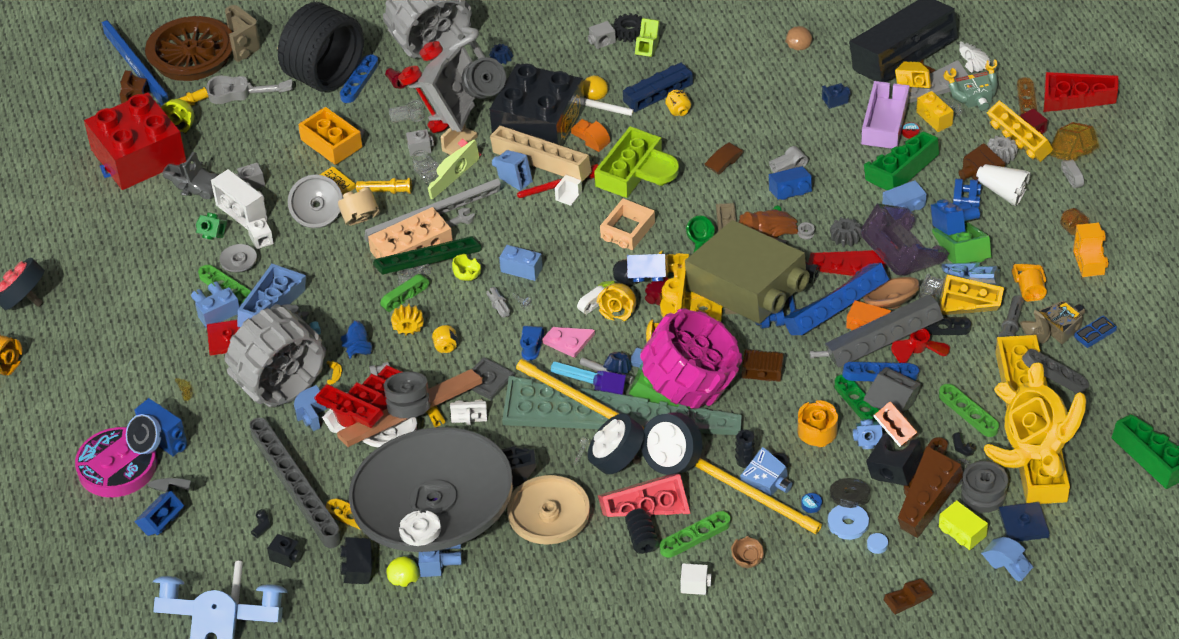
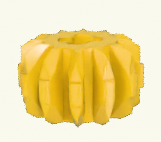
(407, 319)

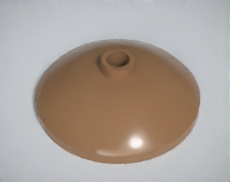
(893, 293)

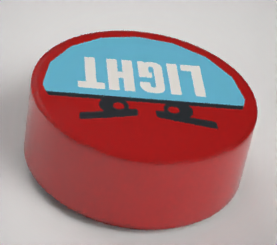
(910, 130)

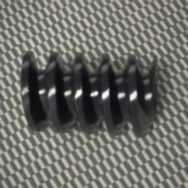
(641, 531)

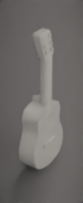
(226, 89)

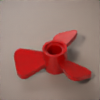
(917, 344)

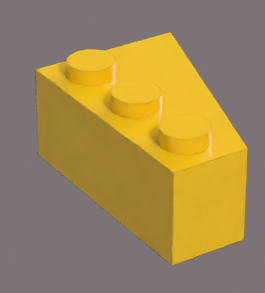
(968, 296)

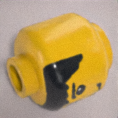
(444, 338)

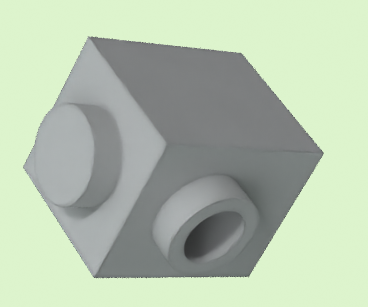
(419, 141)

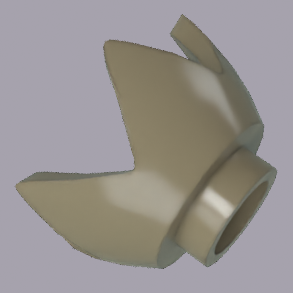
(1039, 328)

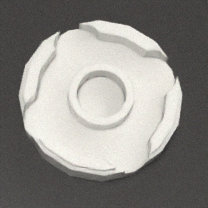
(419, 528)

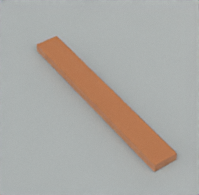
(437, 394)

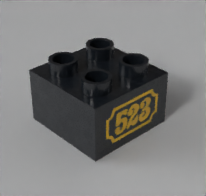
(539, 103)

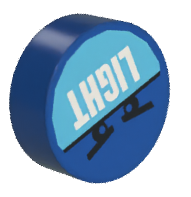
(811, 503)

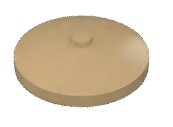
(548, 509)

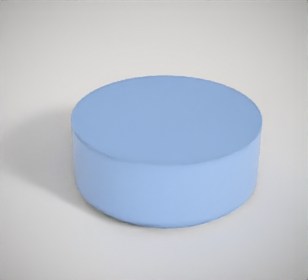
(877, 543)

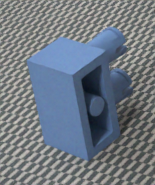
(218, 306)
(432, 562)

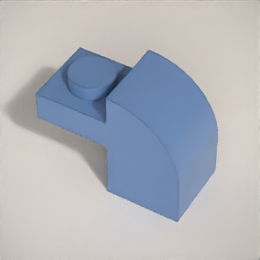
(307, 407)
(1009, 554)

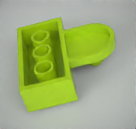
(635, 158)

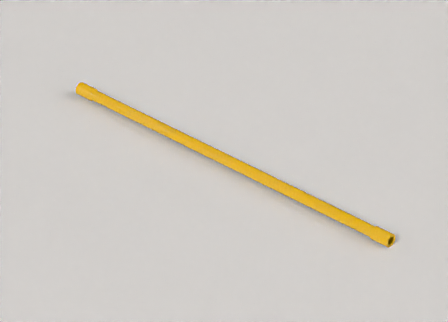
(803, 520)

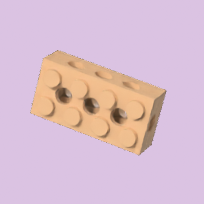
(410, 234)

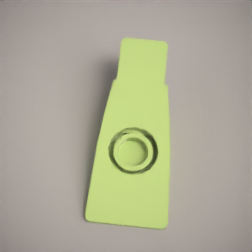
(453, 167)

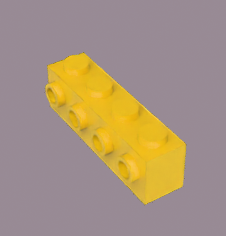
(1019, 130)

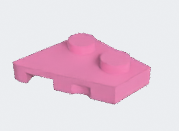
(568, 340)

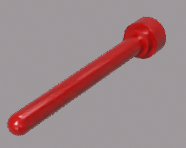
(550, 185)

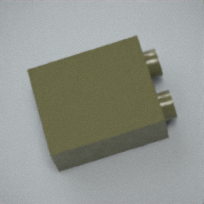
(746, 271)

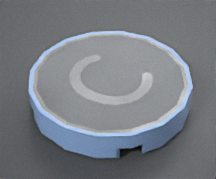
(143, 434)

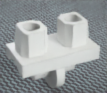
(468, 411)

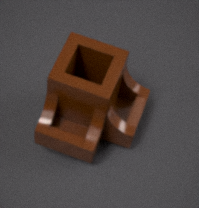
(132, 86)

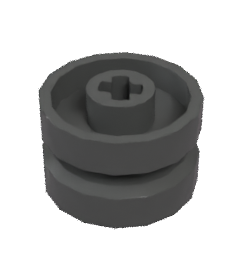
(485, 68)
(407, 394)
(984, 486)

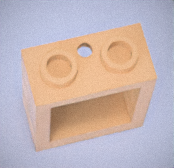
(633, 211)

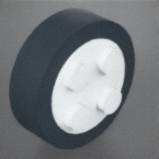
(671, 443)
(616, 444)

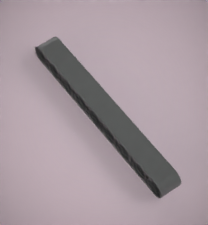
(295, 483)

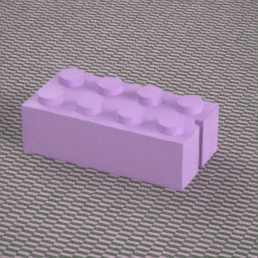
(885, 115)

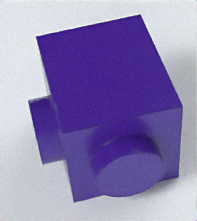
(609, 382)

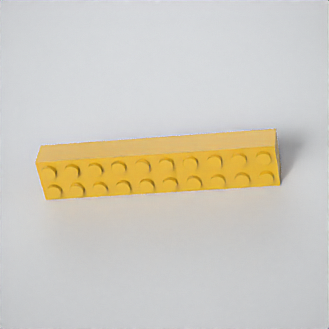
(1035, 481)

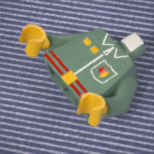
(975, 88)

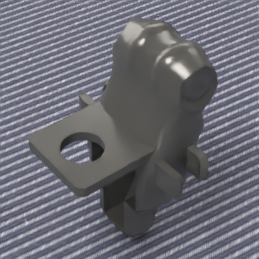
(191, 177)

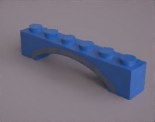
(859, 285)

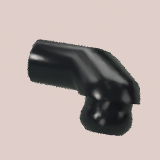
(961, 447)
(263, 523)

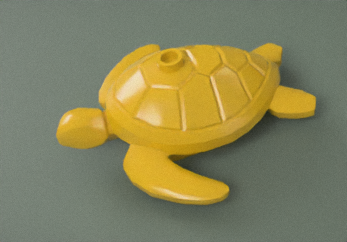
(1036, 424)

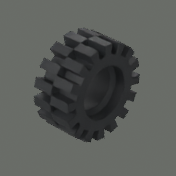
(627, 21)

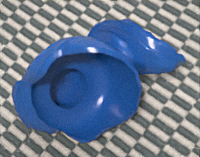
(356, 340)

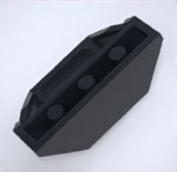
(521, 462)

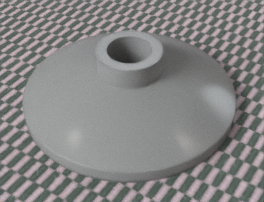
(238, 258)

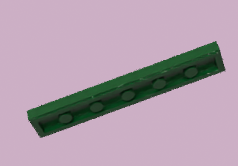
(426, 255)

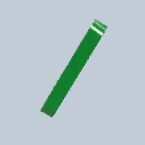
(855, 404)

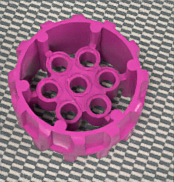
(690, 358)

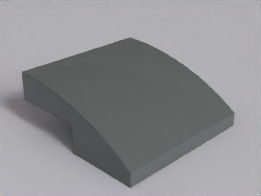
(168, 484)

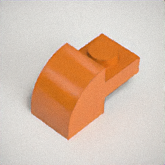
(592, 133)

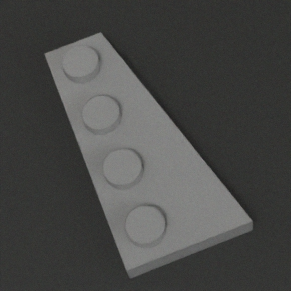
(938, 83)

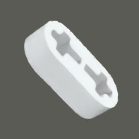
(589, 301)

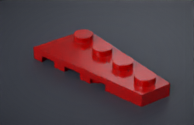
(844, 262)

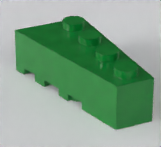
(902, 162)

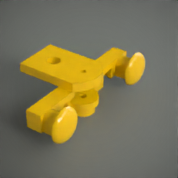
(677, 298)

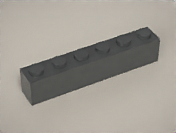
(884, 330)

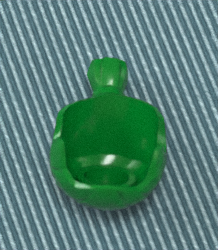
(700, 230)

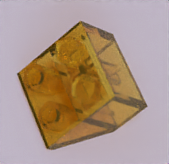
(1073, 141)

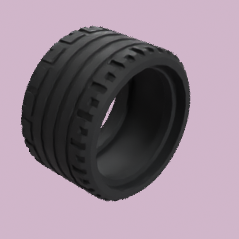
(320, 46)

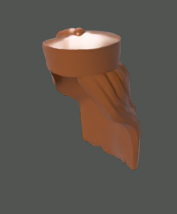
(770, 222)

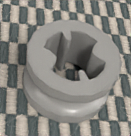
(806, 226)

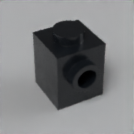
(284, 550)

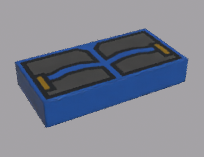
(1095, 331)

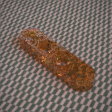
(1021, 92)

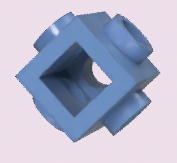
(862, 428)

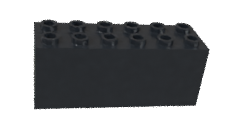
(903, 37)

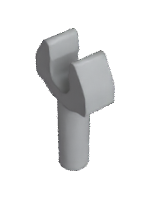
(461, 218)

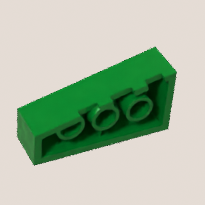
(1148, 449)

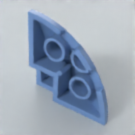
(974, 272)

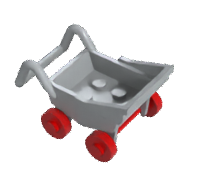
(443, 81)

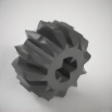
(845, 231)

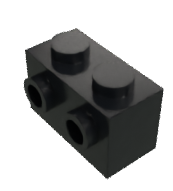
(356, 560)

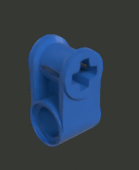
(531, 341)

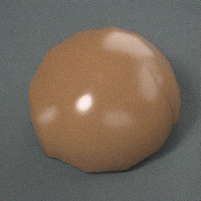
(798, 38)
(749, 549)

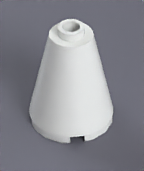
(1004, 181)

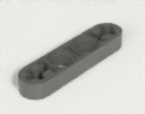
(1057, 371)

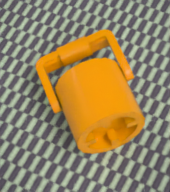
(1030, 281)

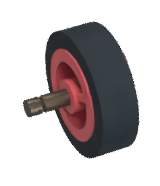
(20, 283)

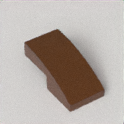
(723, 157)
(911, 595)

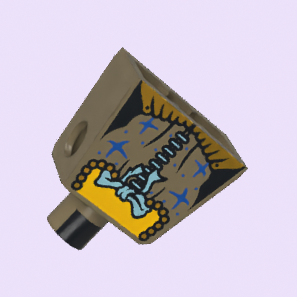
(1063, 319)

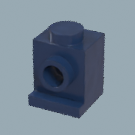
(835, 95)

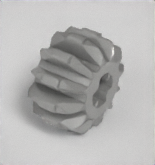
(1003, 147)

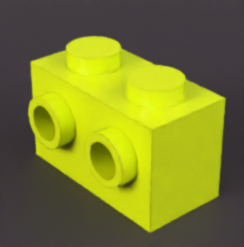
(963, 525)

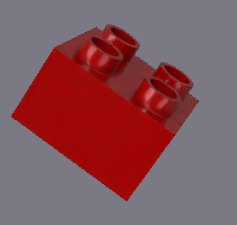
(134, 140)

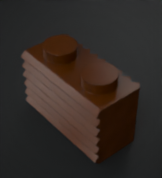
(762, 365)

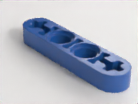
(361, 79)
(853, 370)

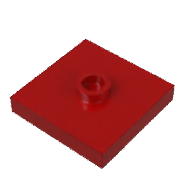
(220, 335)

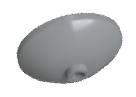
(310, 191)

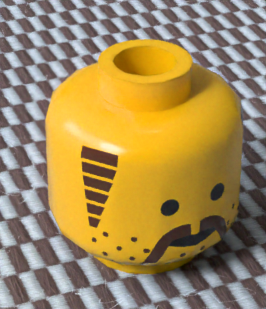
(678, 103)

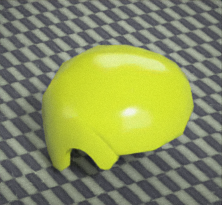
(465, 268)
(402, 571)

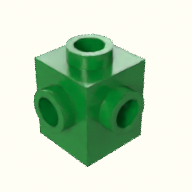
(211, 226)

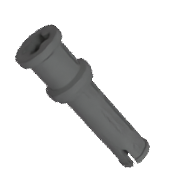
(1010, 325)

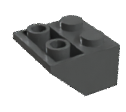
(893, 388)

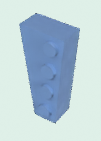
(275, 287)

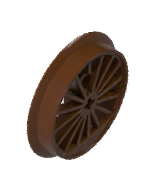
(166, 55)

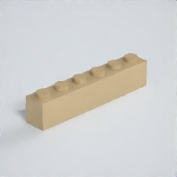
(542, 153)

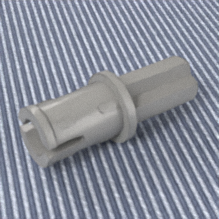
(498, 302)

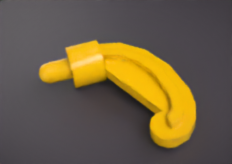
(337, 371)

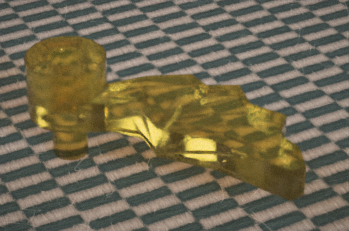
(185, 387)

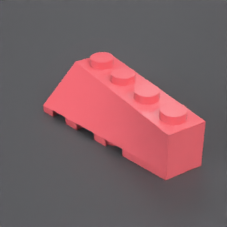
(655, 497)

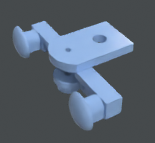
(215, 609)

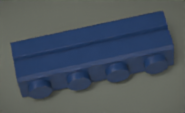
(657, 87)

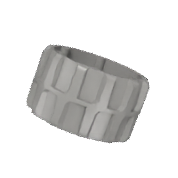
(426, 21)
(275, 356)

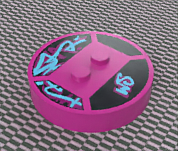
(110, 467)

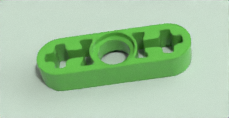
(412, 286)

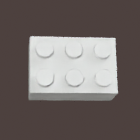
(238, 198)

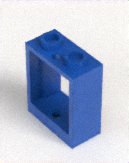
(172, 431)

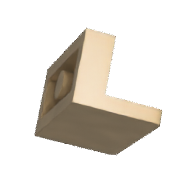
(451, 138)

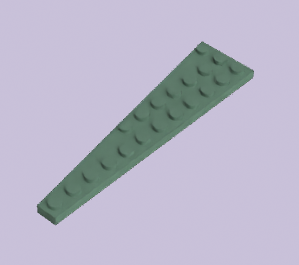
(544, 406)

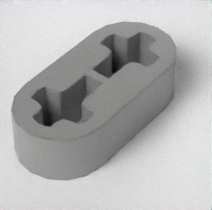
(1072, 173)

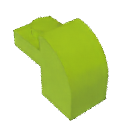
(648, 40)

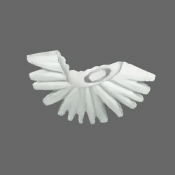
(974, 56)

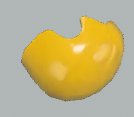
(595, 87)

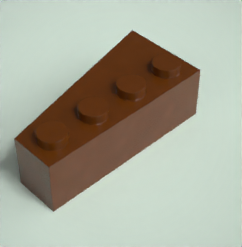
(930, 488)

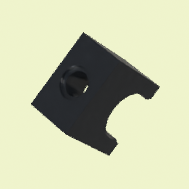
(894, 466)

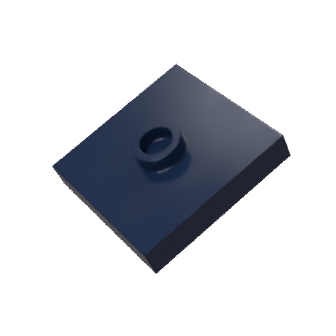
(1024, 522)

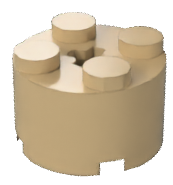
(358, 206)

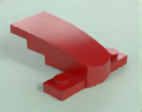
(363, 401)

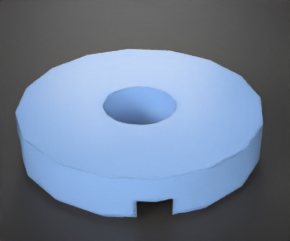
(848, 531)

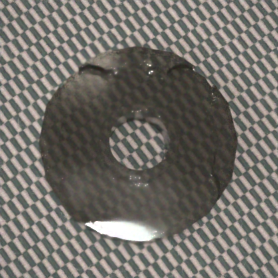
(850, 492)

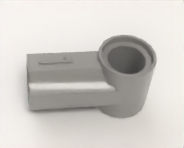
(792, 158)

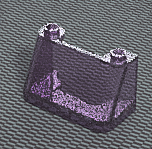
(890, 237)

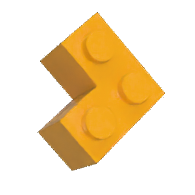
(1089, 249)

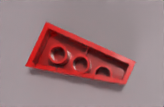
(1076, 91)

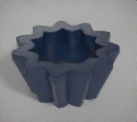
(501, 53)
(617, 363)

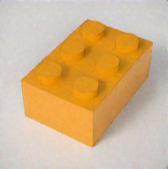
(330, 135)

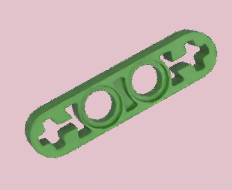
(229, 282)
(971, 408)
(692, 532)

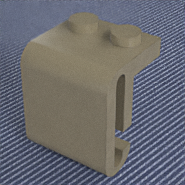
(244, 33)

